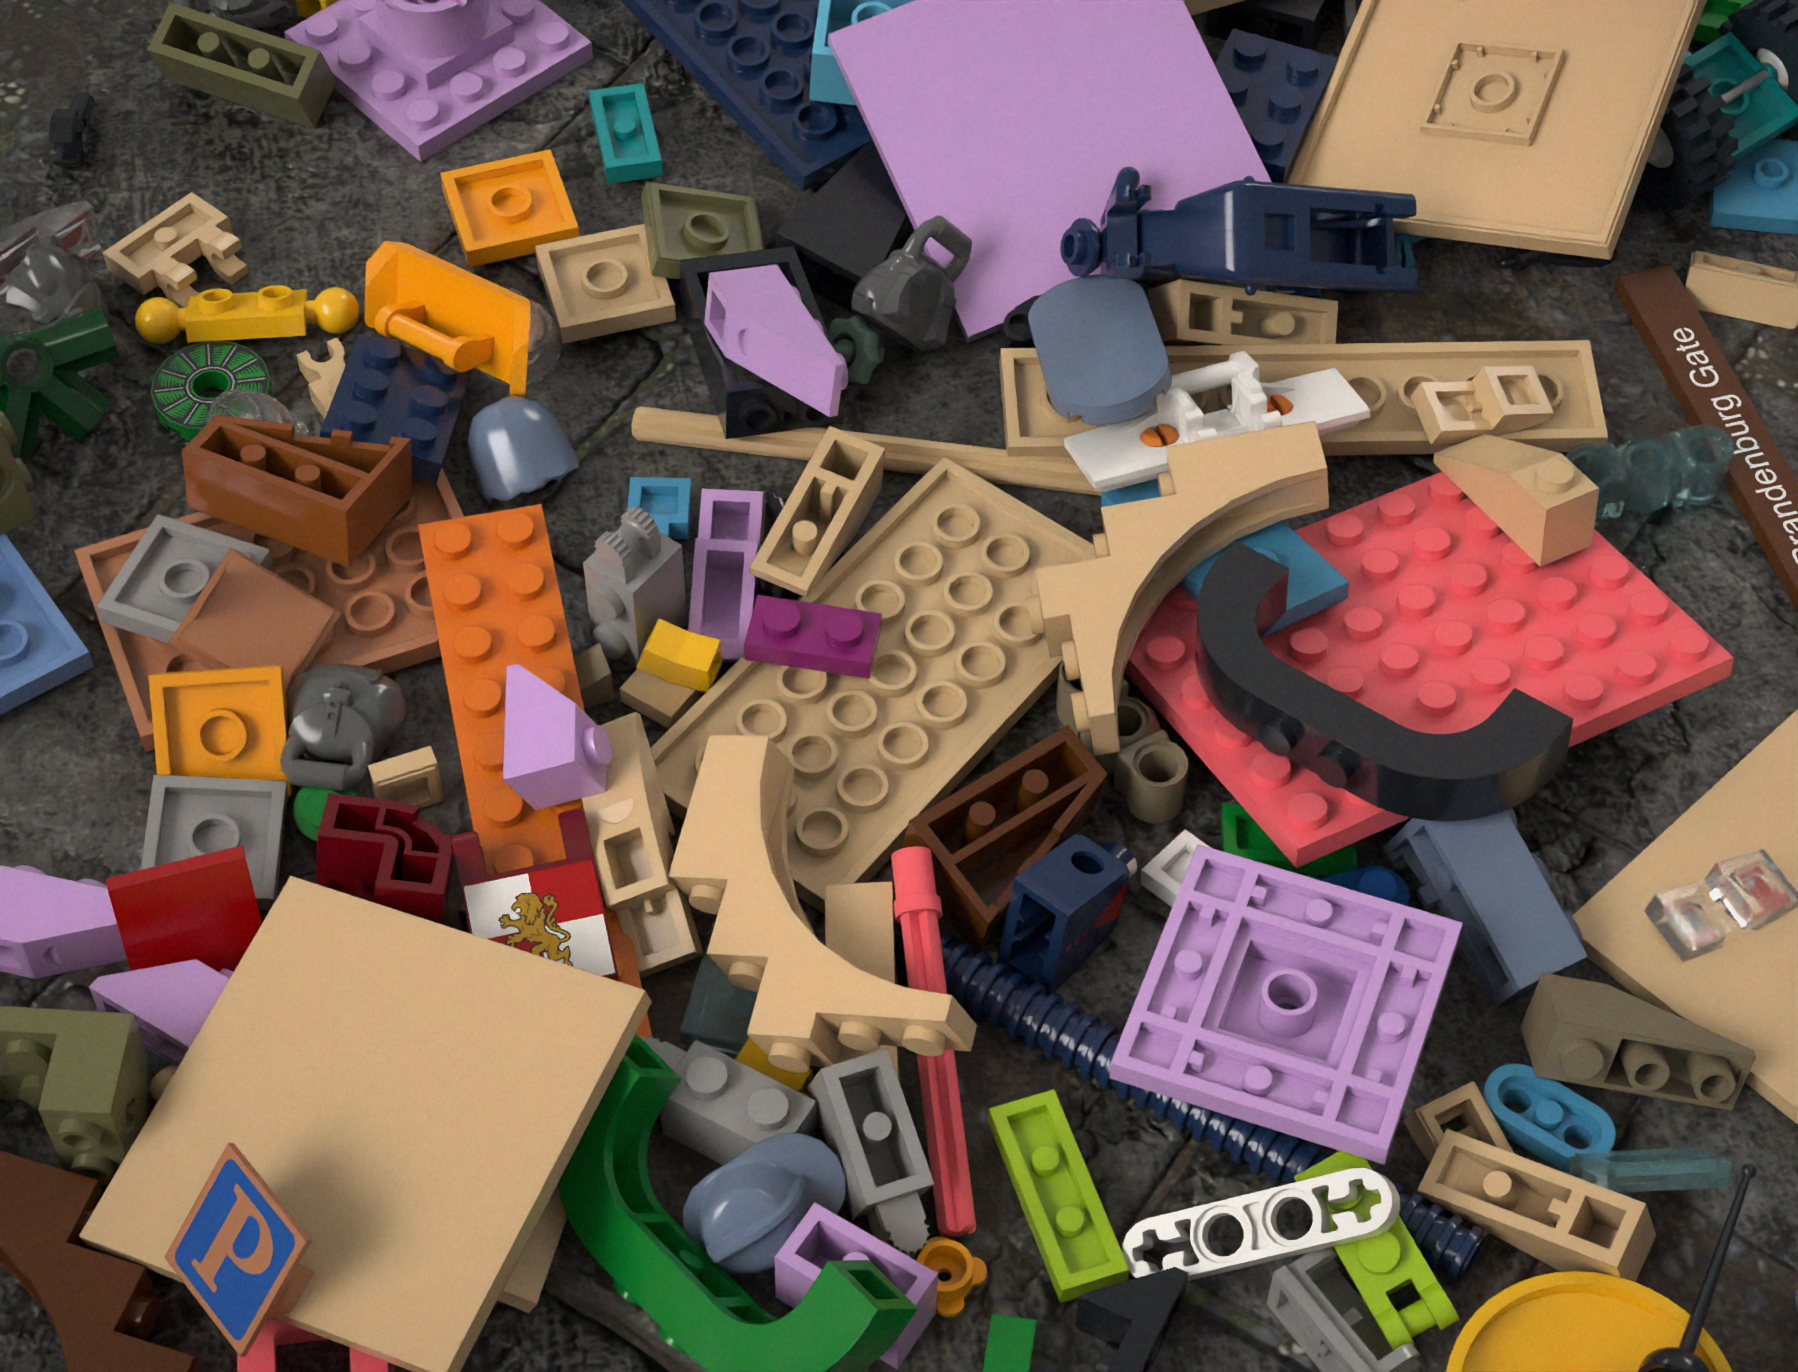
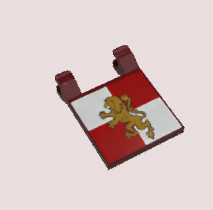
(543, 907)

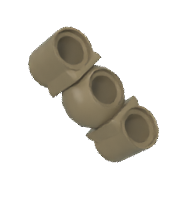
(1143, 755)

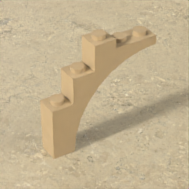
(1206, 502)
(808, 997)

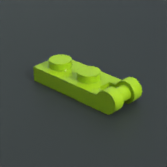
(1385, 1264)

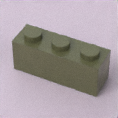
(242, 65)

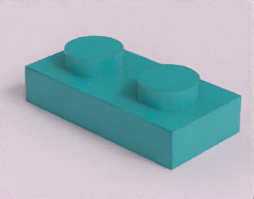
(625, 133)

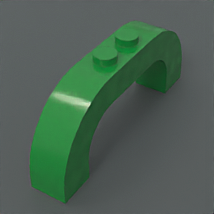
(701, 1311)

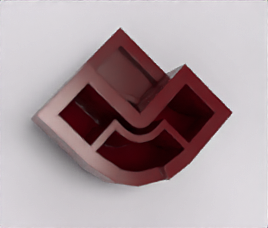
(384, 855)

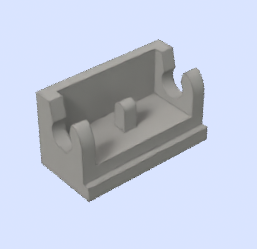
(1333, 1319)

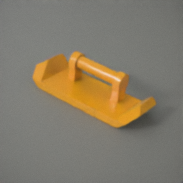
(448, 313)

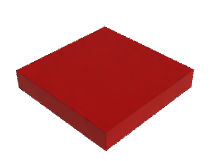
(187, 911)

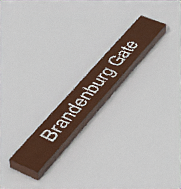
(1714, 396)

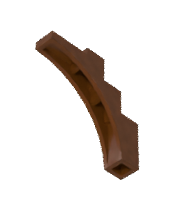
(92, 1299)

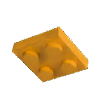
(508, 207)
(220, 722)

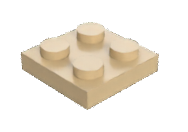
(603, 284)

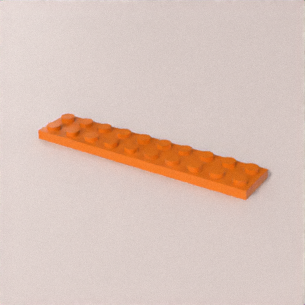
(493, 609)

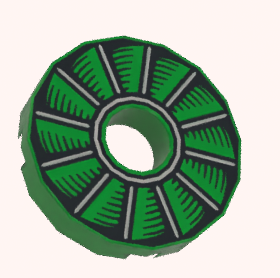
(196, 369)

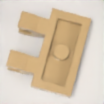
(169, 242)

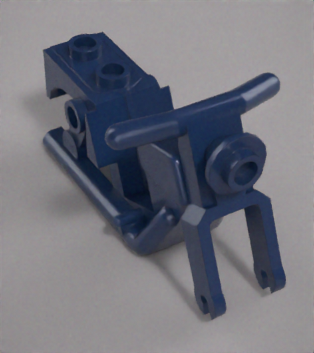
(1250, 234)

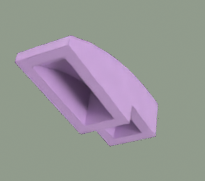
(721, 582)

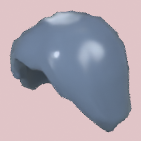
(517, 448)

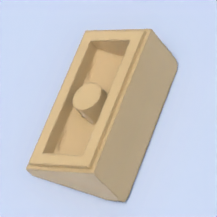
(1743, 289)

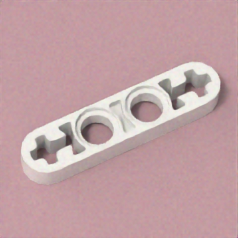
(1258, 1219)

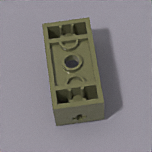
(85, 1078)

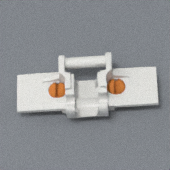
(1136, 448)

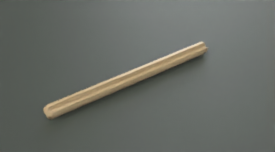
(901, 453)

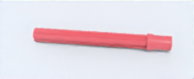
(918, 912)

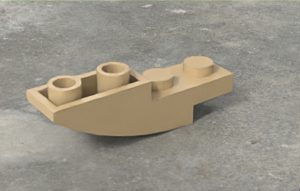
(634, 853)

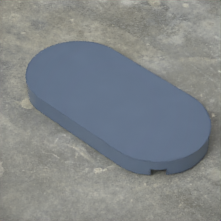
(1099, 349)

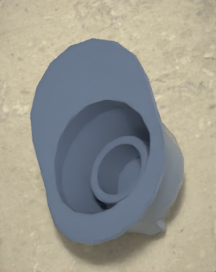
(760, 1197)

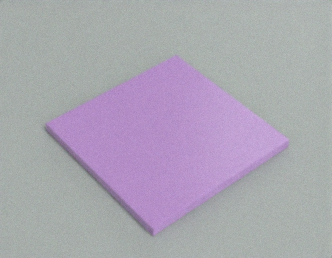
(1026, 116)

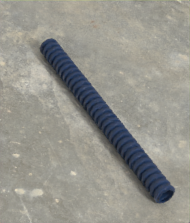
(1091, 1047)

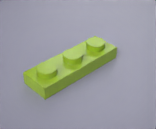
(1057, 1195)

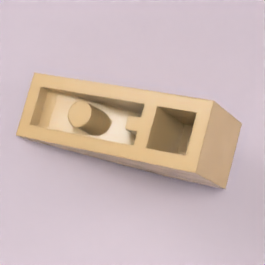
(1225, 315)
(1527, 492)
(821, 512)
(1539, 1208)

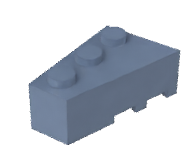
(1499, 892)

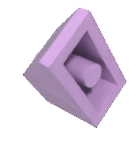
(550, 744)
(166, 1002)

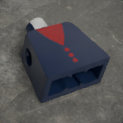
(1064, 909)

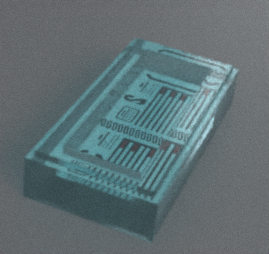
(1652, 1169)

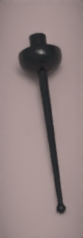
(1683, 1357)

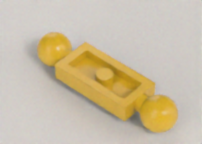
(250, 315)

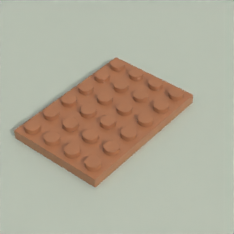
(381, 597)

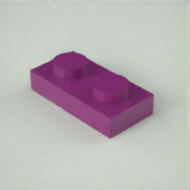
(813, 636)

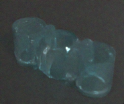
(1652, 473)

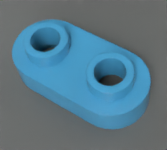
(1549, 1115)

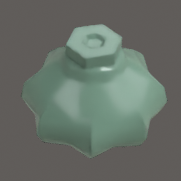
(858, 346)

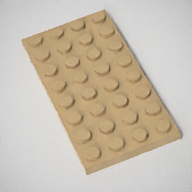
(942, 690)

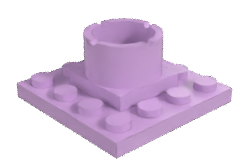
(440, 65)
(1288, 1003)

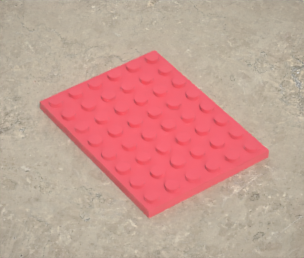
(1435, 639)

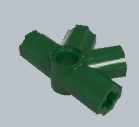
(53, 383)

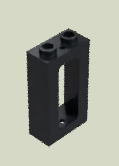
(752, 405)

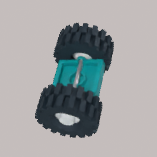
(1725, 105)

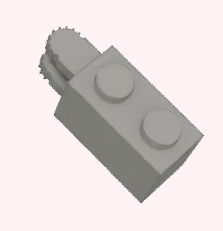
(633, 583)
(726, 1104)
(877, 1147)

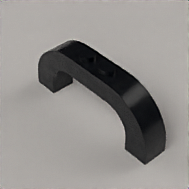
(1343, 740)

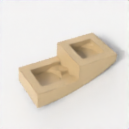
(1492, 403)

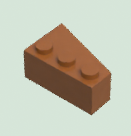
(297, 487)

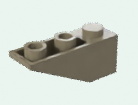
(1624, 1044)

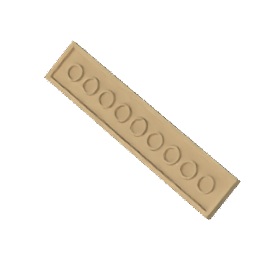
(1378, 373)

